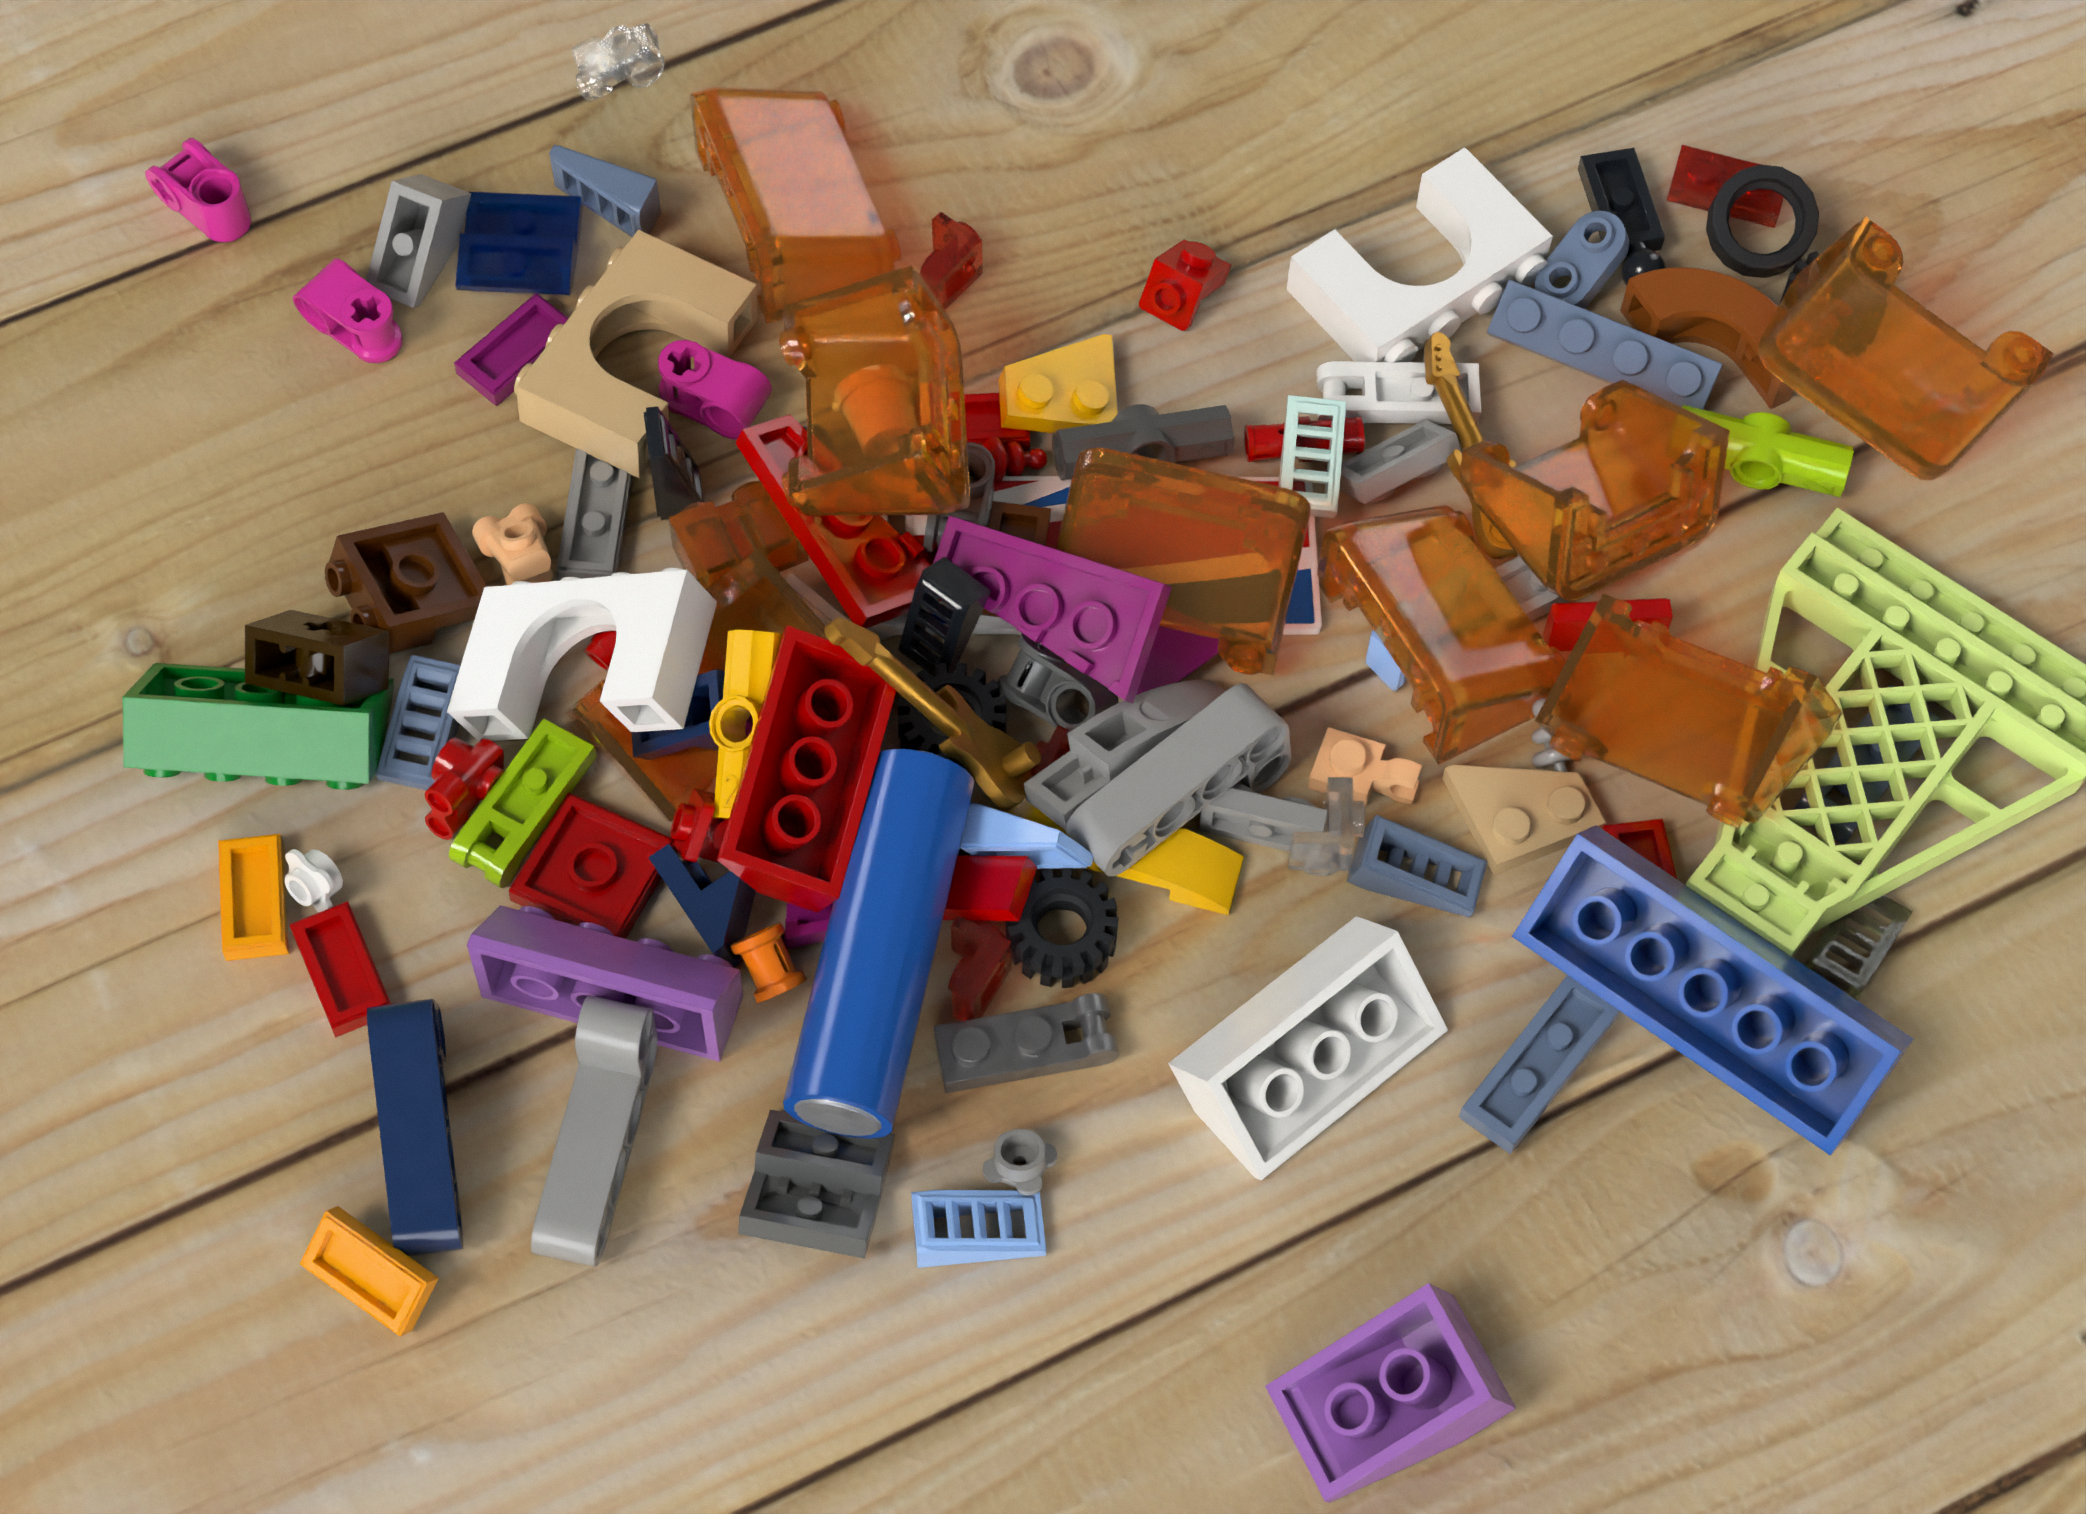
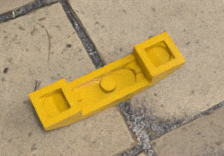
(1185, 863)

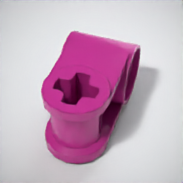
(202, 192)
(350, 312)
(715, 392)

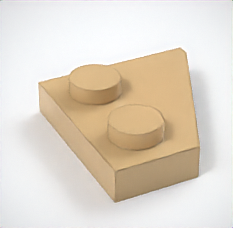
(1520, 811)

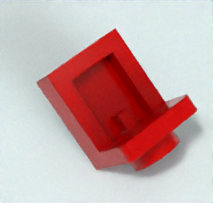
(1181, 281)

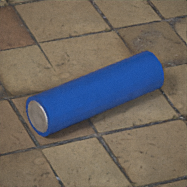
(880, 947)

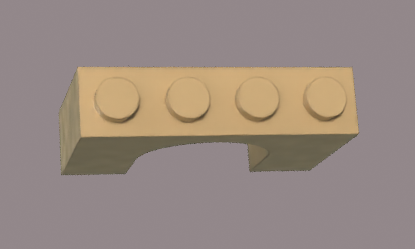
(642, 289)

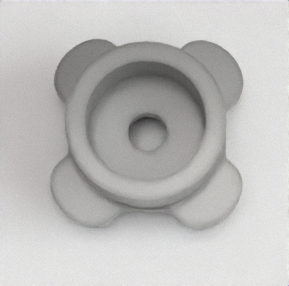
(1025, 1147)

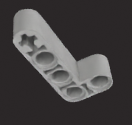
(1150, 800)
(598, 1130)

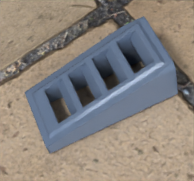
(611, 191)
(426, 685)
(1410, 886)

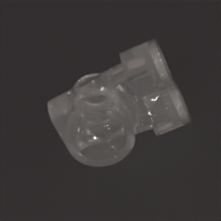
(617, 57)

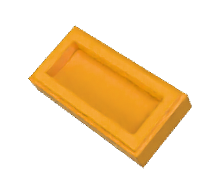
(253, 897)
(369, 1271)

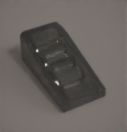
(1843, 977)

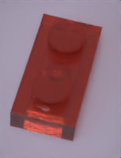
(1701, 175)

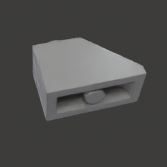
(416, 237)

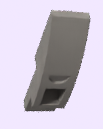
(1114, 742)

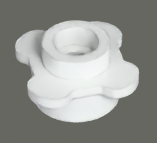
(312, 878)

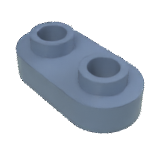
(1584, 261)

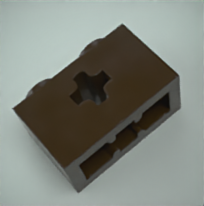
(317, 657)

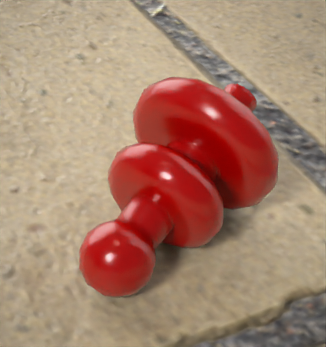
(1013, 458)

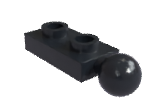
(1618, 186)

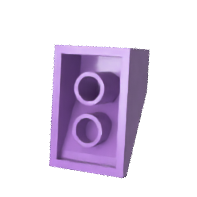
(1390, 1394)

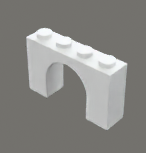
(1392, 320)
(529, 626)

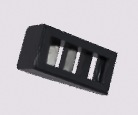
(672, 467)
(958, 590)

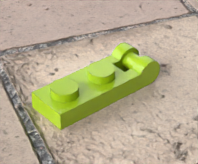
(522, 802)

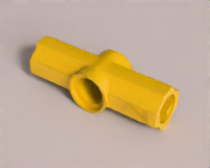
(747, 674)

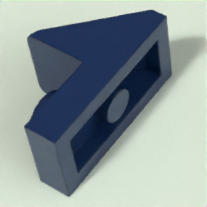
(696, 731)
(716, 909)

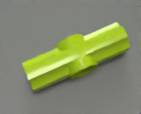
(1767, 453)

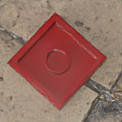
(591, 867)

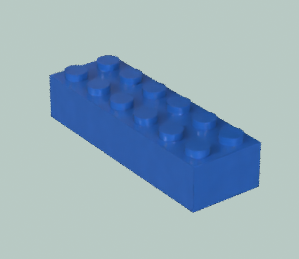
(1712, 988)

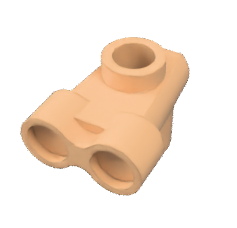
(516, 544)

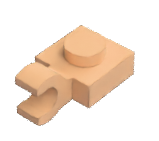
(1362, 760)

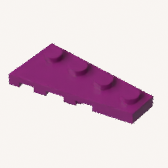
(1071, 605)

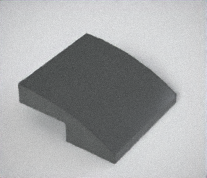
(815, 1187)

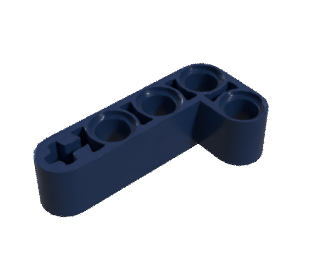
(415, 1126)

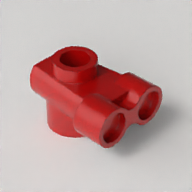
(461, 779)

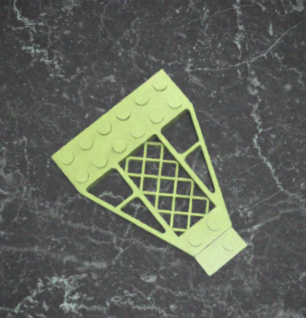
(1946, 651)

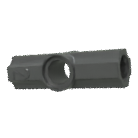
(1145, 433)

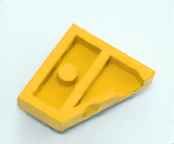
(1060, 388)

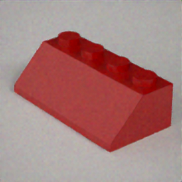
(807, 772)

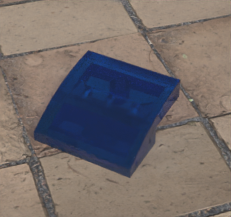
(519, 243)

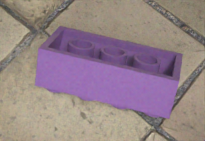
(554, 965)

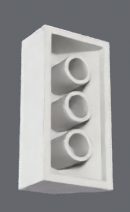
(1310, 1045)

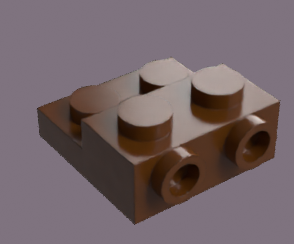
(406, 579)

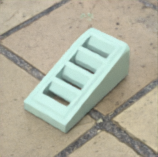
(1321, 504)

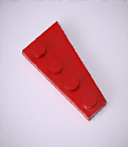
(857, 555)

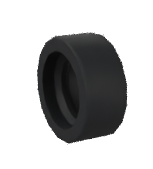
(1768, 178)

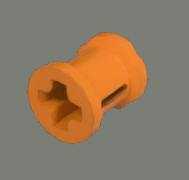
(768, 962)

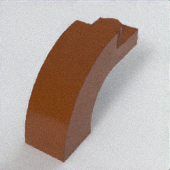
(1709, 311)

